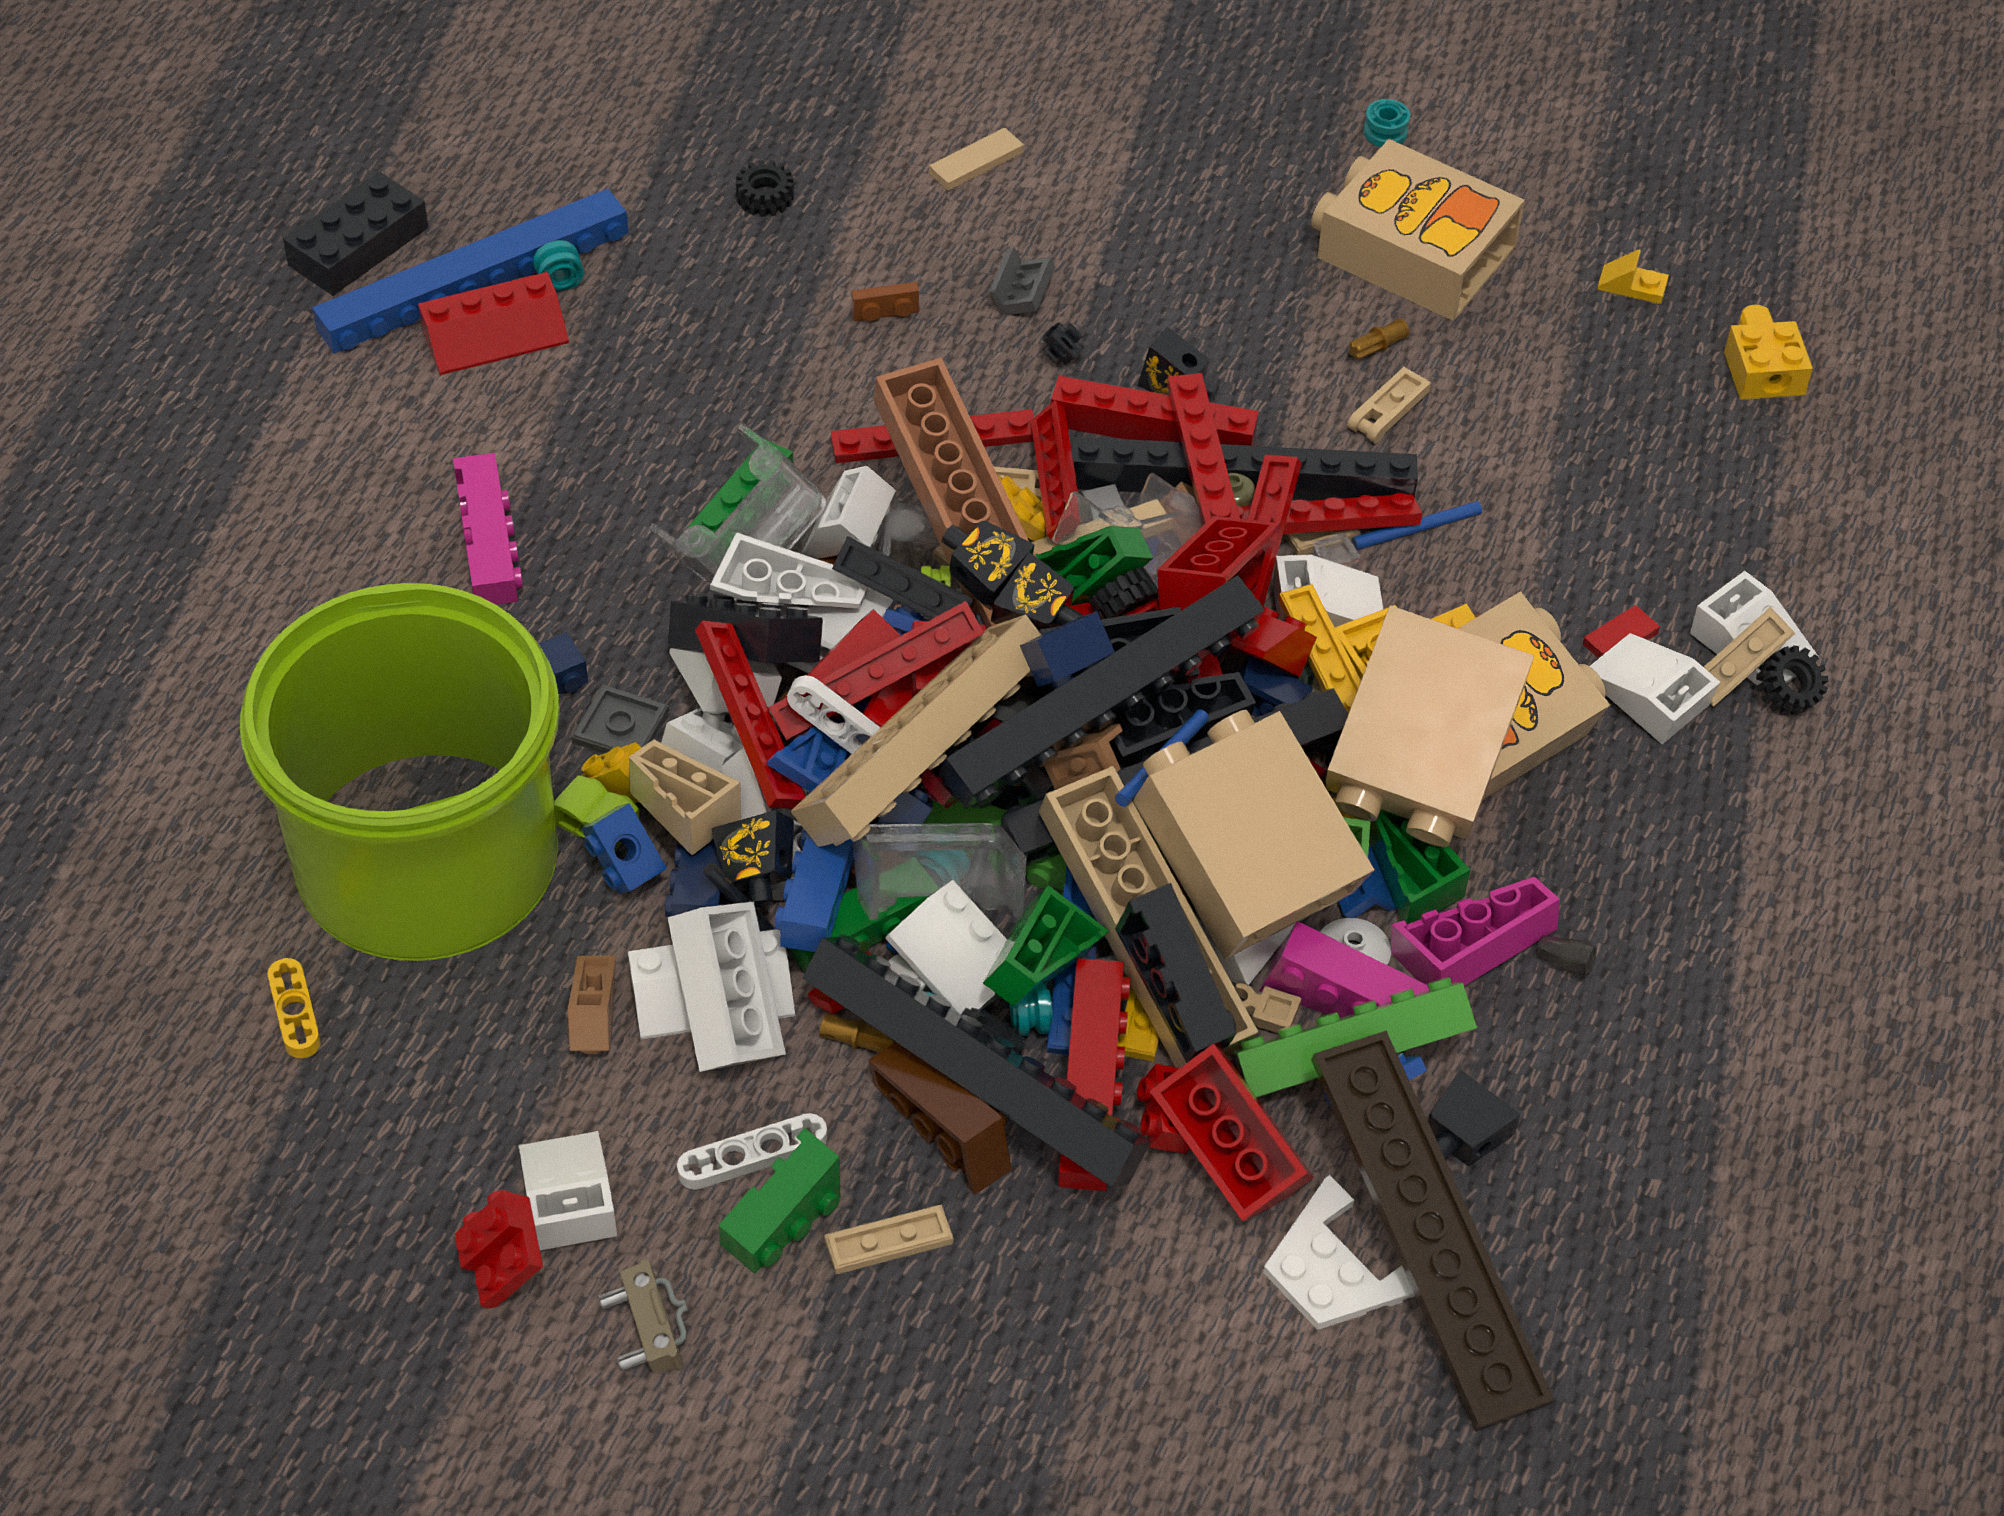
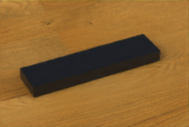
(897, 580)

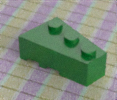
(1098, 559)
(1416, 872)
(1042, 946)
(784, 1206)

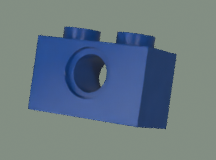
(641, 859)

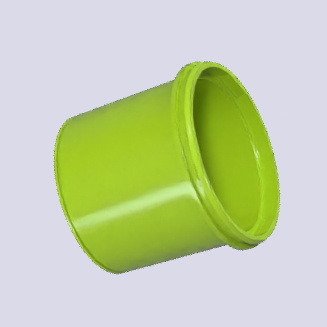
(391, 681)

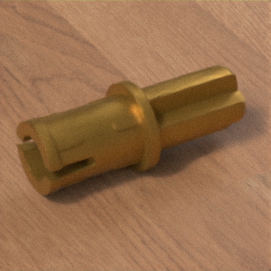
(1379, 339)
(854, 1033)

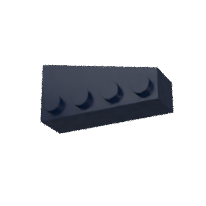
(689, 884)

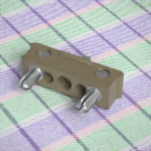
(651, 1318)

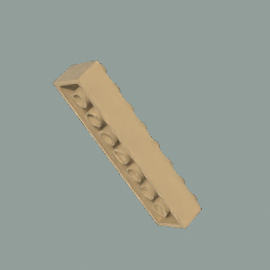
(917, 735)
(1118, 861)

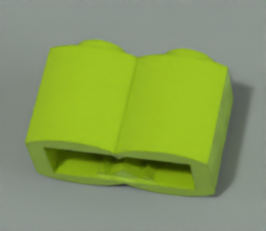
(585, 802)

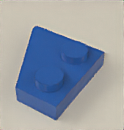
(809, 759)

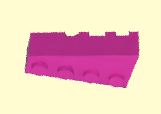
(487, 529)
(1476, 933)
(1331, 974)

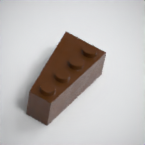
(945, 1112)

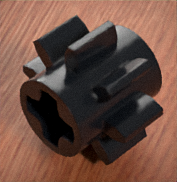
(1062, 343)

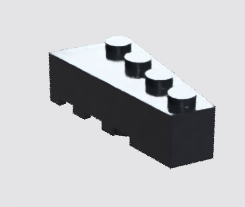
(1164, 713)
(1175, 971)

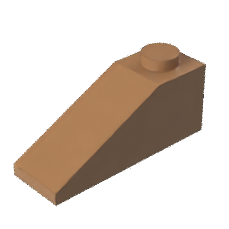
(592, 1004)

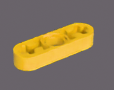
(297, 994)

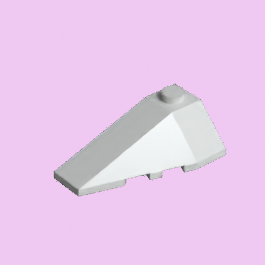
(777, 575)

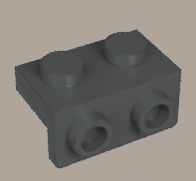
(1020, 283)

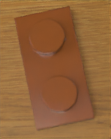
(885, 301)

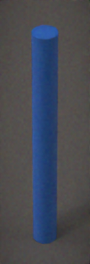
(1427, 522)
(1184, 734)

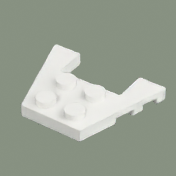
(1322, 1273)

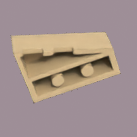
(683, 793)

